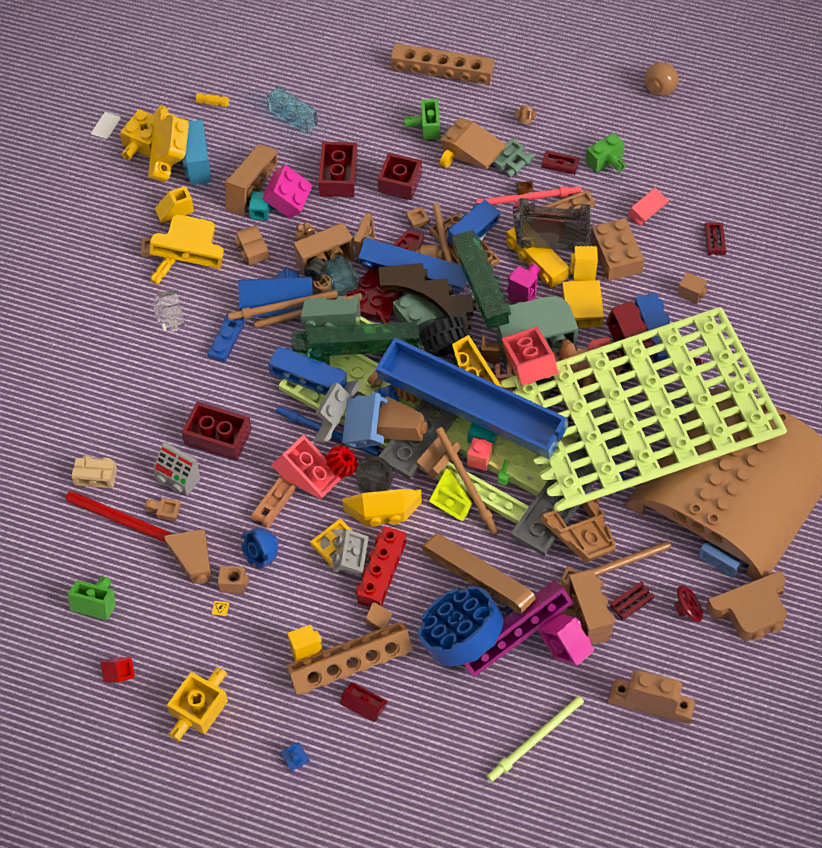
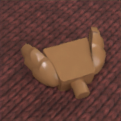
(568, 350)

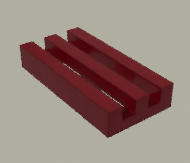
(559, 164)
(715, 250)
(644, 591)

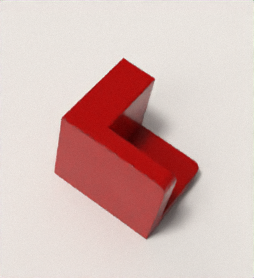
(117, 669)

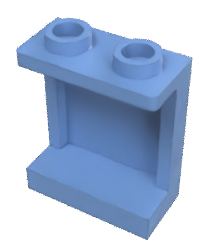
(362, 421)
(720, 559)

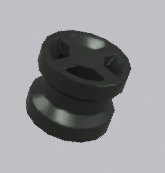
(315, 269)

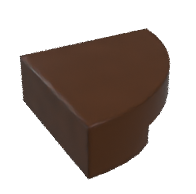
(524, 187)

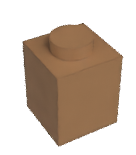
(692, 288)

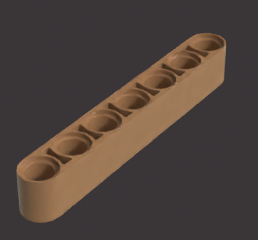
(479, 573)

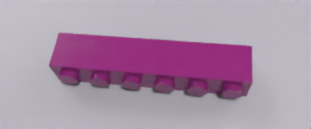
(517, 627)

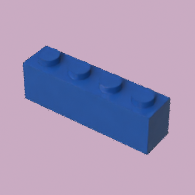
(653, 315)
(305, 371)

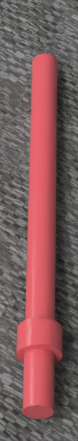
(562, 192)

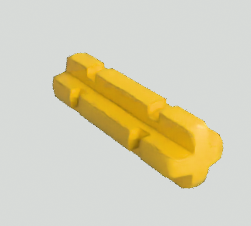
(212, 99)
(161, 270)

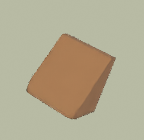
(378, 616)

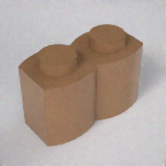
(252, 245)

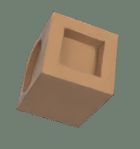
(229, 572)

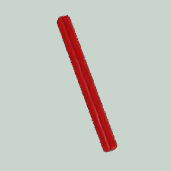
(117, 516)

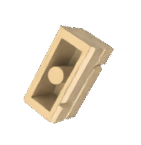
(94, 472)

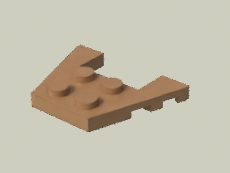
(587, 538)

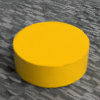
(446, 159)

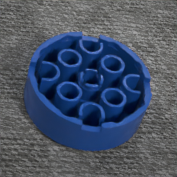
(460, 626)

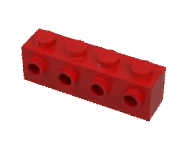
(382, 566)

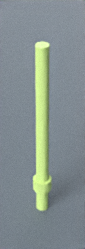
(506, 763)

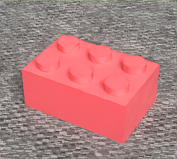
(530, 356)

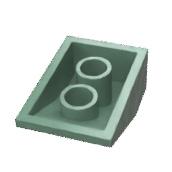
(416, 309)

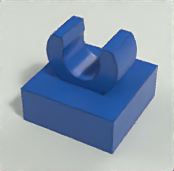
(387, 391)
(294, 756)

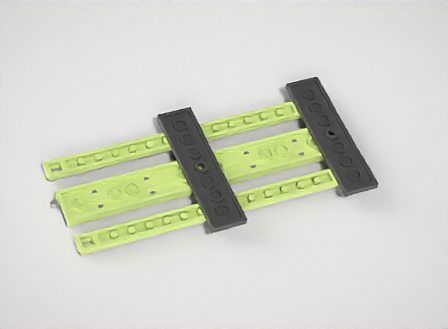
(521, 468)

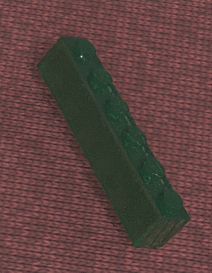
(481, 280)
(358, 338)

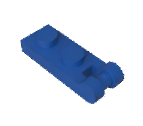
(226, 339)

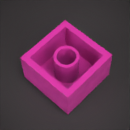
(287, 191)
(566, 639)

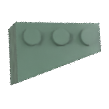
(325, 312)

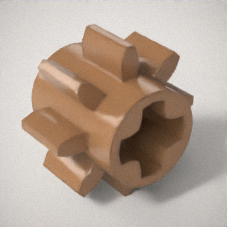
(525, 114)

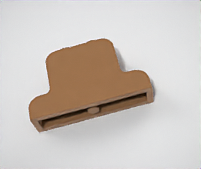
(752, 607)
(653, 696)

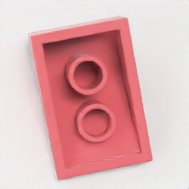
(306, 468)

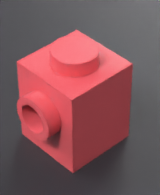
(479, 454)

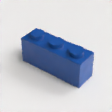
(480, 219)

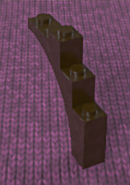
(412, 278)

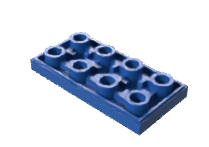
(273, 290)

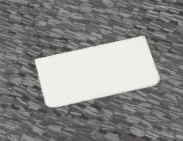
(105, 125)

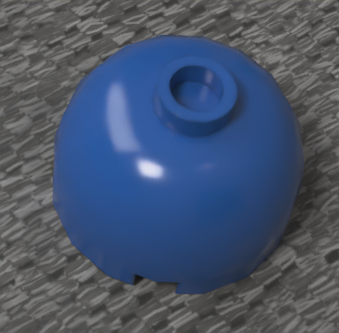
(259, 547)

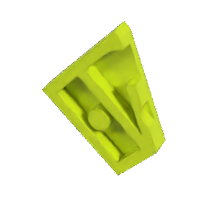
(451, 496)

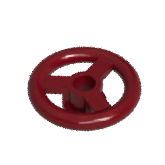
(687, 604)

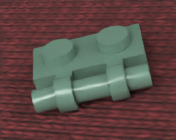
(511, 152)

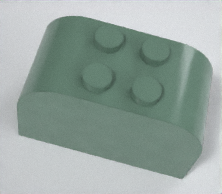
(548, 313)

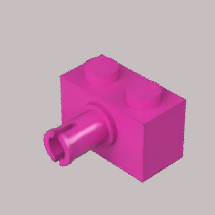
(523, 284)

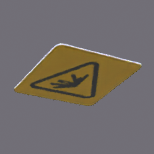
(220, 608)

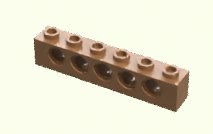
(442, 64)
(338, 656)

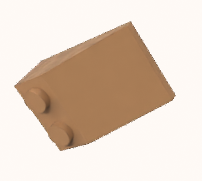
(472, 143)

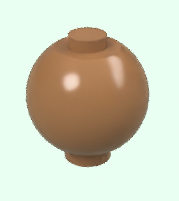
(661, 79)

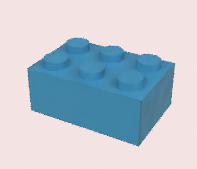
(196, 154)

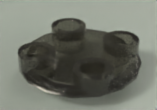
(374, 474)

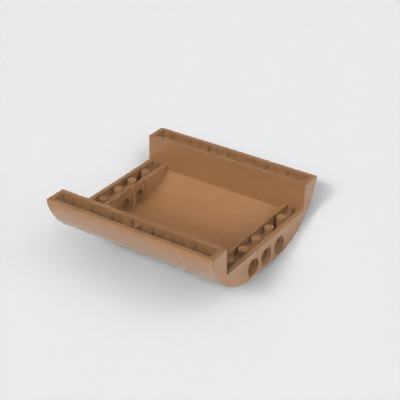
(744, 499)

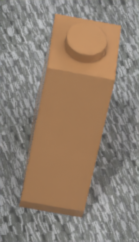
(400, 422)
(192, 554)

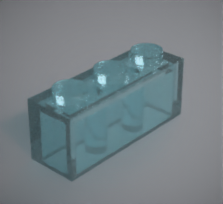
(292, 109)

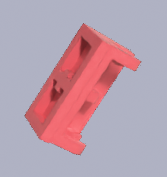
(647, 206)

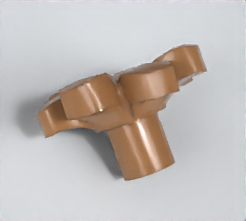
(304, 230)

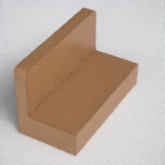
(435, 457)

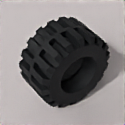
(441, 334)

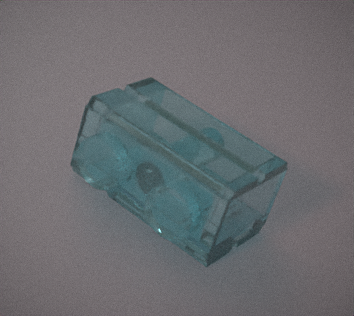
(342, 274)

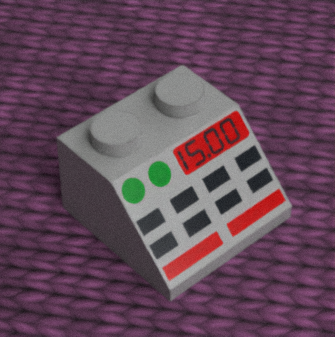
(176, 469)

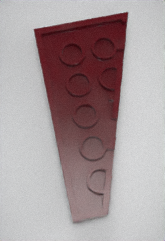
(369, 285)

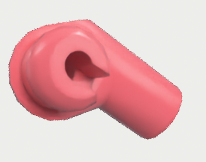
(596, 343)

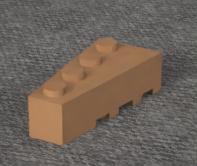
(249, 178)

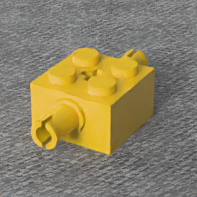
(138, 133)
(197, 703)

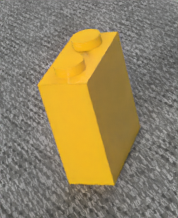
(585, 302)

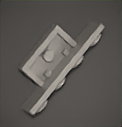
(333, 408)

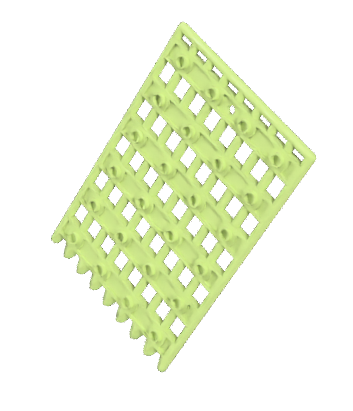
(659, 400)

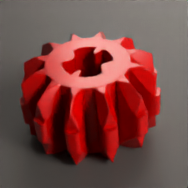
(341, 461)

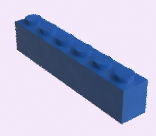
(383, 255)

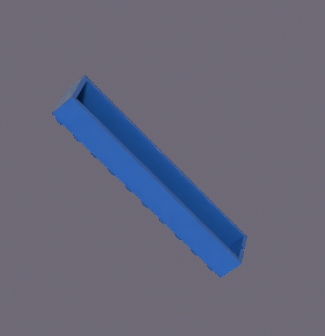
(472, 398)

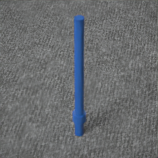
(295, 417)

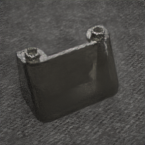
(551, 226)

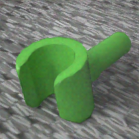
(503, 477)

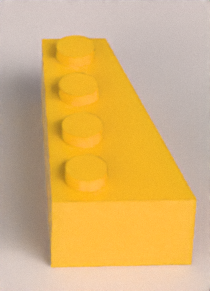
(471, 360)

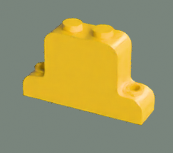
(167, 145)
(188, 241)

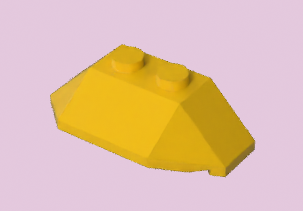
(383, 506)

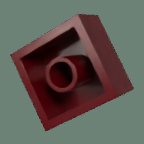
(399, 176)

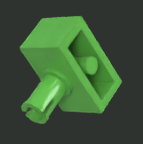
(428, 120)
(606, 153)
(92, 599)

